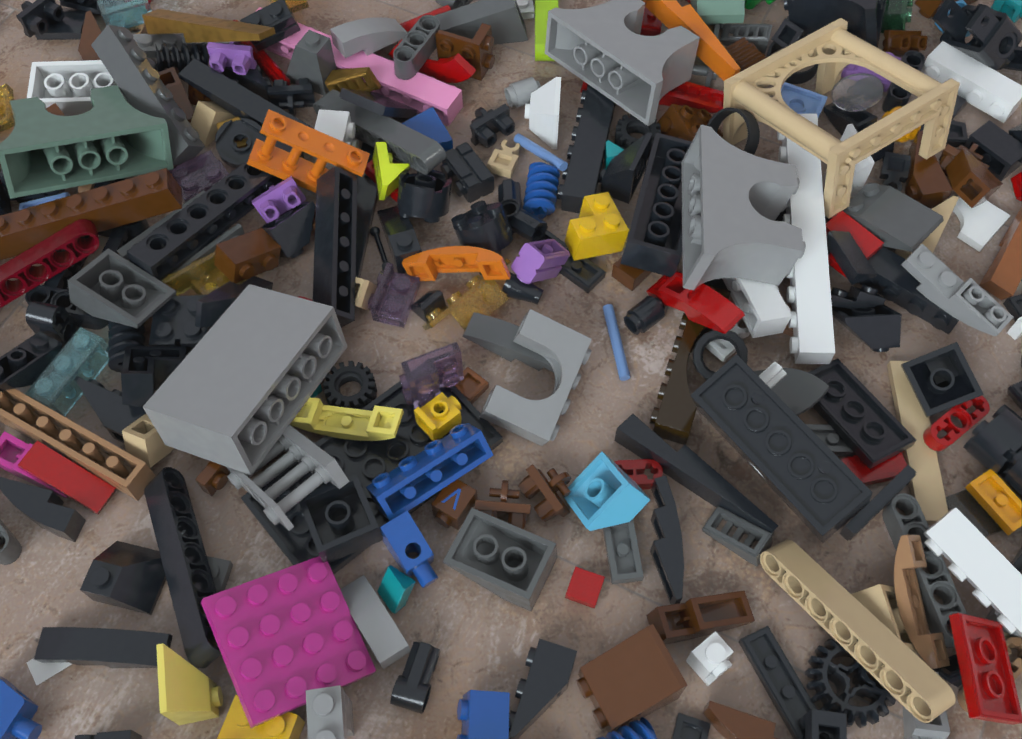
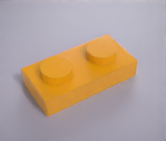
(997, 500)

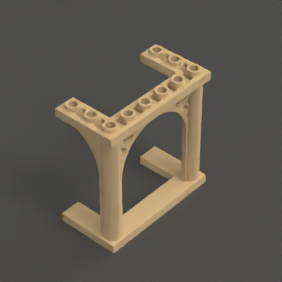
(834, 50)

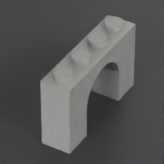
(565, 352)
(329, 713)

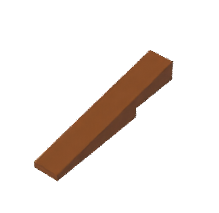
(1006, 268)

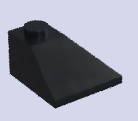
(626, 170)
(292, 229)
(874, 326)
(942, 379)
(126, 577)

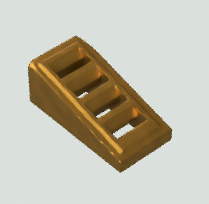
(352, 79)

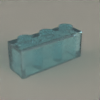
(82, 357)

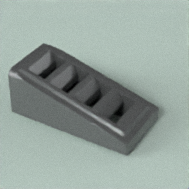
(754, 33)
(743, 526)

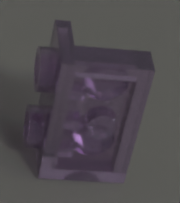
(393, 297)

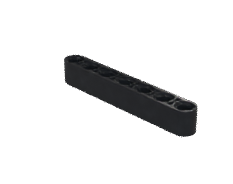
(183, 562)

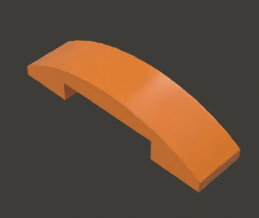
(456, 259)

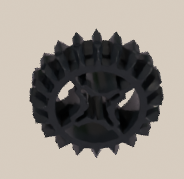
(838, 674)

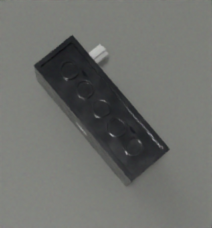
(781, 446)

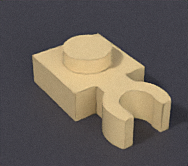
(504, 160)

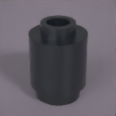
(644, 315)

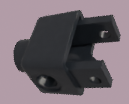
(992, 32)

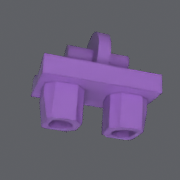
(231, 55)
(278, 199)

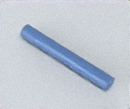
(541, 152)
(616, 342)

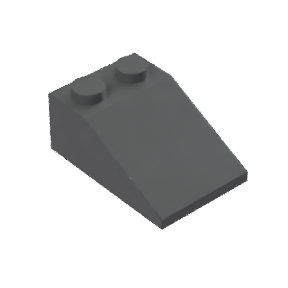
(893, 216)
(118, 290)
(502, 558)

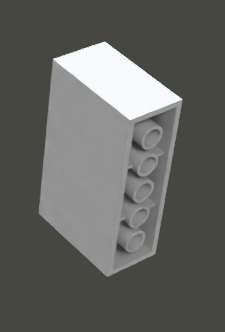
(247, 378)

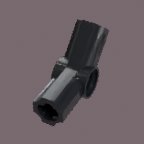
(520, 220)

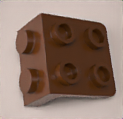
(475, 51)
(684, 121)

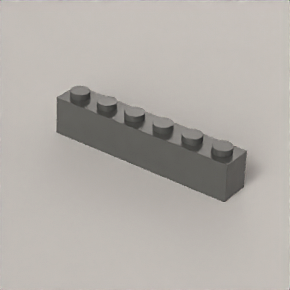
(145, 90)

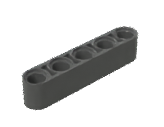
(939, 579)

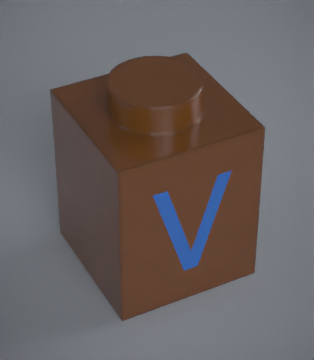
(454, 504)

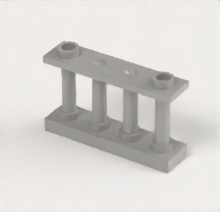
(298, 449)

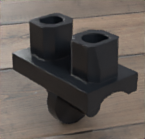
(38, 15)
(292, 96)
(489, 123)

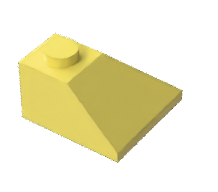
(185, 691)

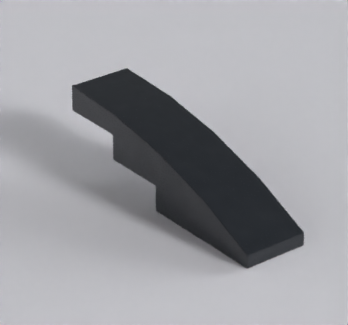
(668, 549)
(100, 647)

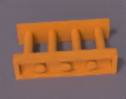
(305, 139)

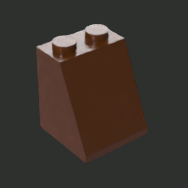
(631, 680)

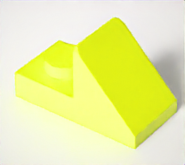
(386, 171)

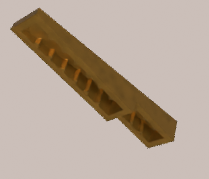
(203, 28)

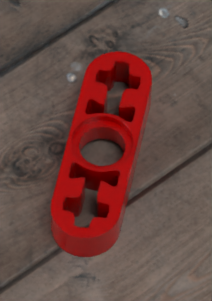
(954, 432)

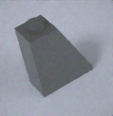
(312, 60)

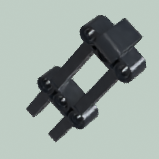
(50, 303)

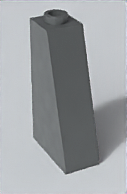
(502, 15)

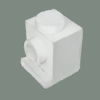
(710, 658)

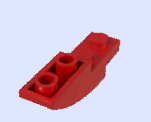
(700, 305)

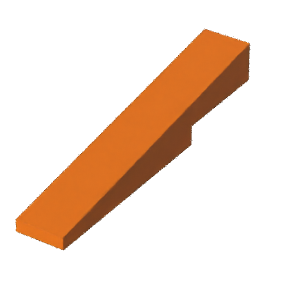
(709, 47)

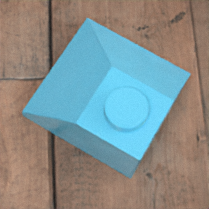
(605, 495)

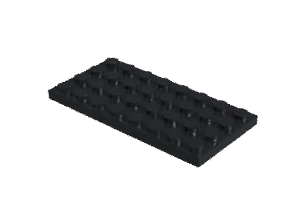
(367, 461)

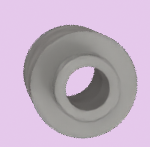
(520, 92)

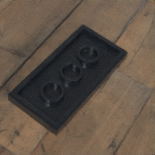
(859, 416)

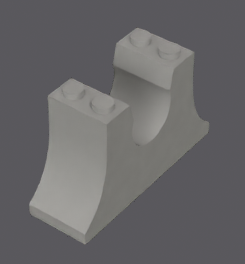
(611, 56)
(732, 214)

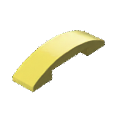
(348, 422)

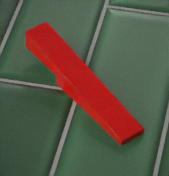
(692, 96)

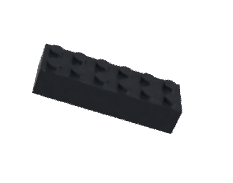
(656, 225)

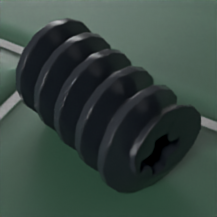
(179, 58)
(119, 338)

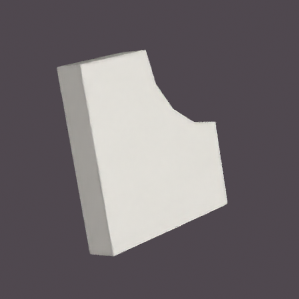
(979, 223)

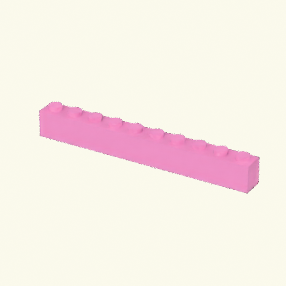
(418, 92)

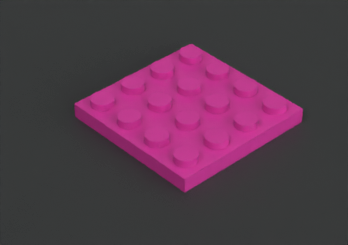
(286, 638)

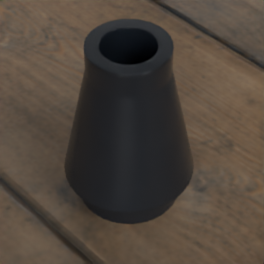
(518, 290)

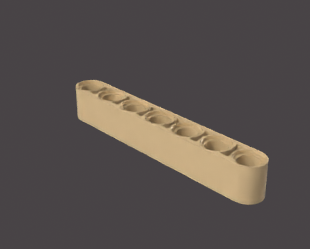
(858, 631)

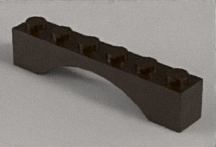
(678, 409)

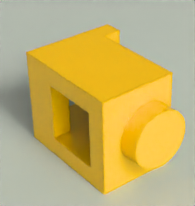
(436, 423)

